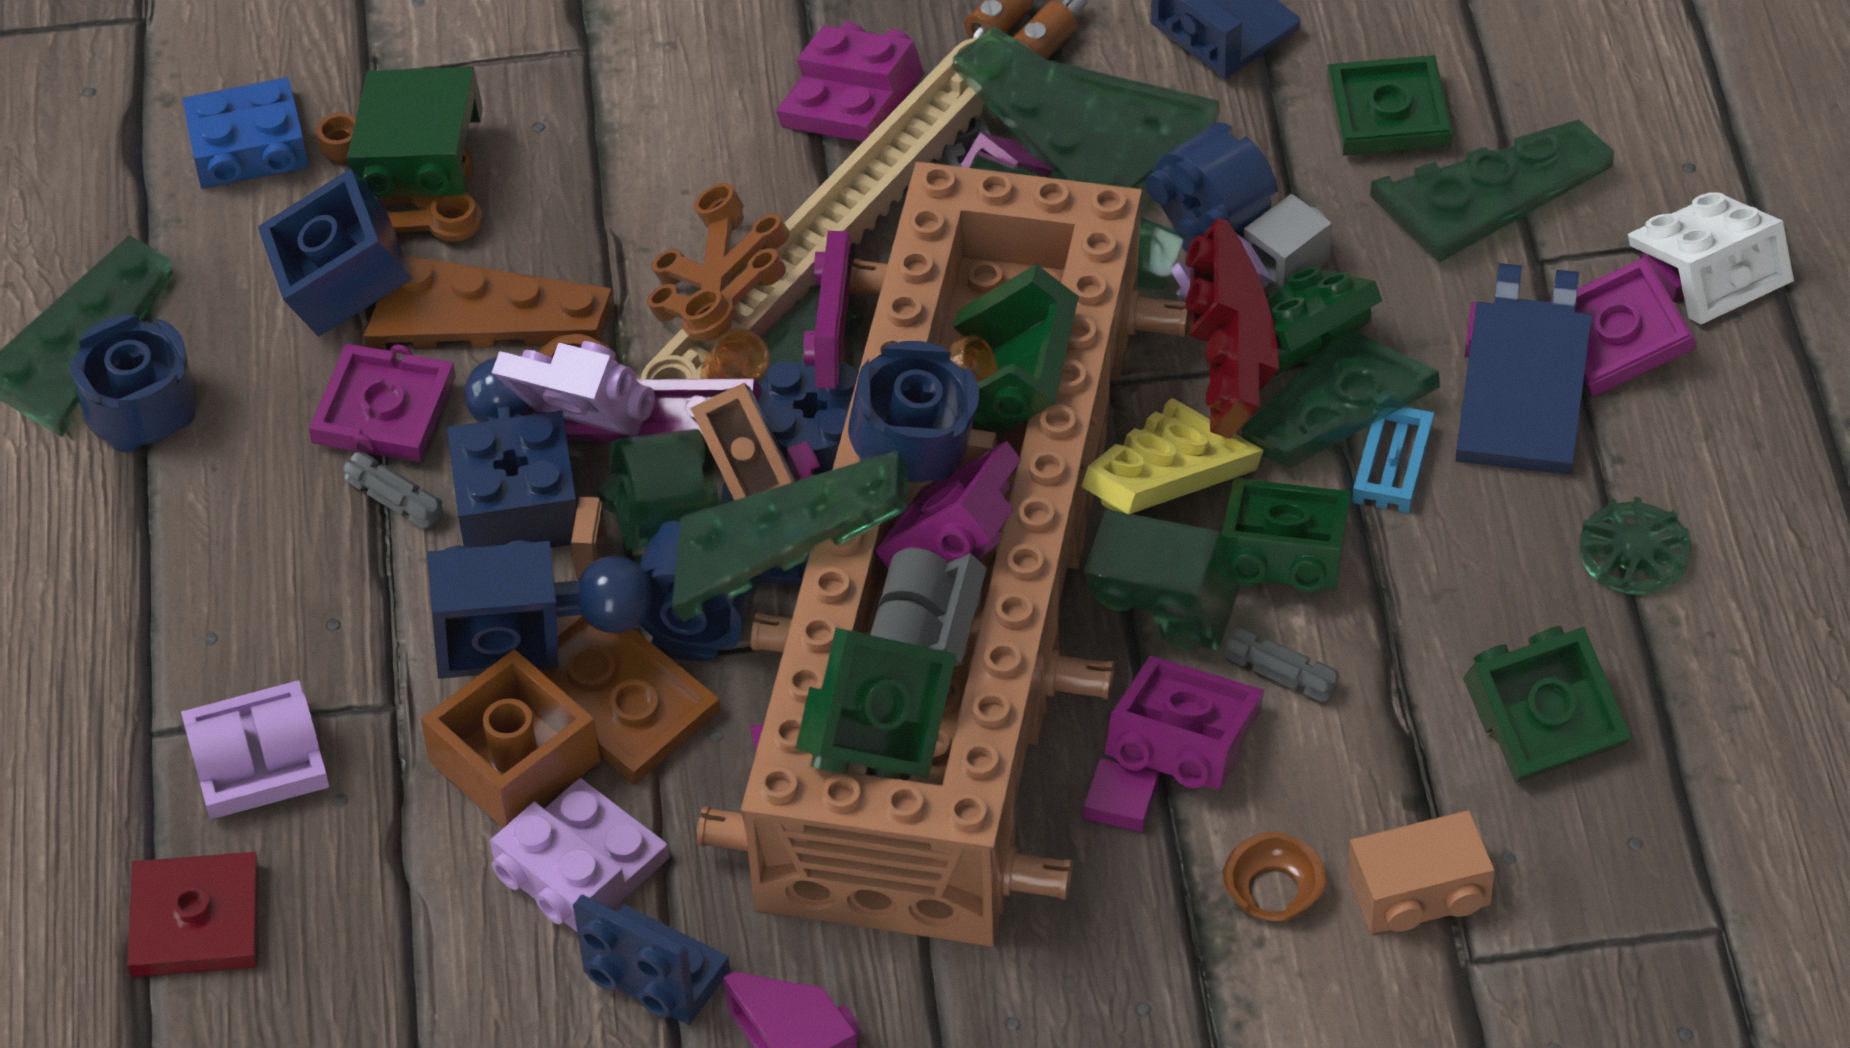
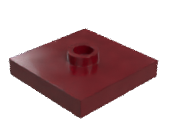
(193, 914)

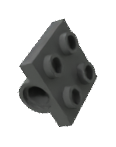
(929, 600)

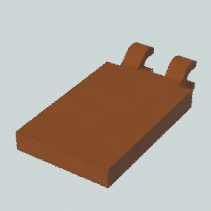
(634, 693)

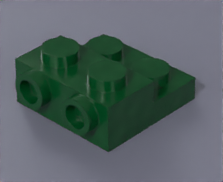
(1286, 534)
(1546, 702)
(877, 706)

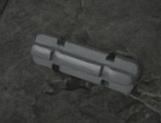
(393, 490)
(1281, 664)

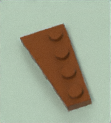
(484, 307)

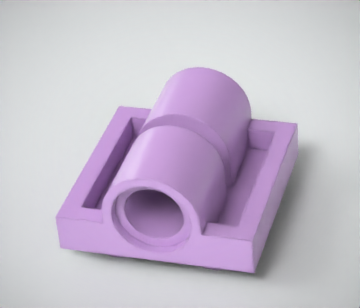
(255, 749)

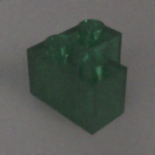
(1167, 570)

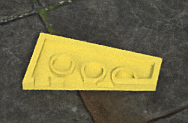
(1167, 461)

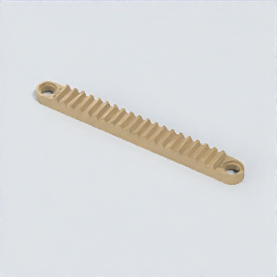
(844, 202)

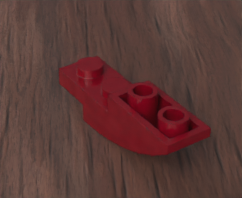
(1235, 321)

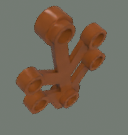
(444, 216)
(713, 308)

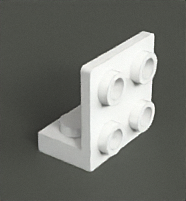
(1721, 251)

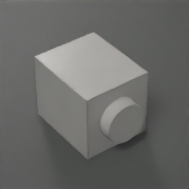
(1290, 239)

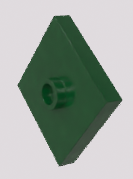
(1389, 105)

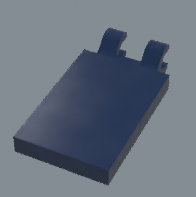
(1525, 377)

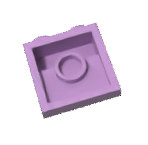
(581, 383)
(575, 849)

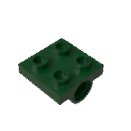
(1316, 310)

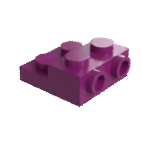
(850, 81)
(957, 513)
(1182, 723)

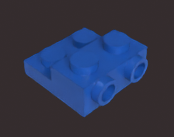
(244, 132)

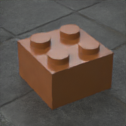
(511, 738)

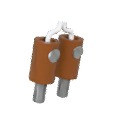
(1041, 34)

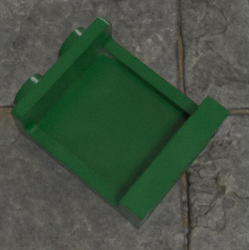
(414, 131)
(1029, 333)

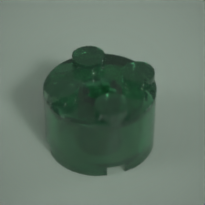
(658, 483)

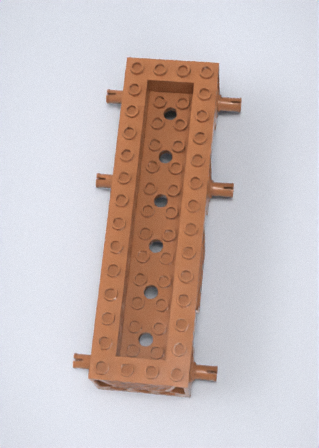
(943, 847)

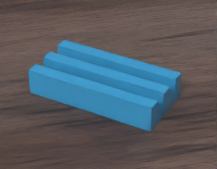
(1385, 492)

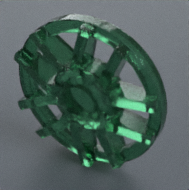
(1635, 546)

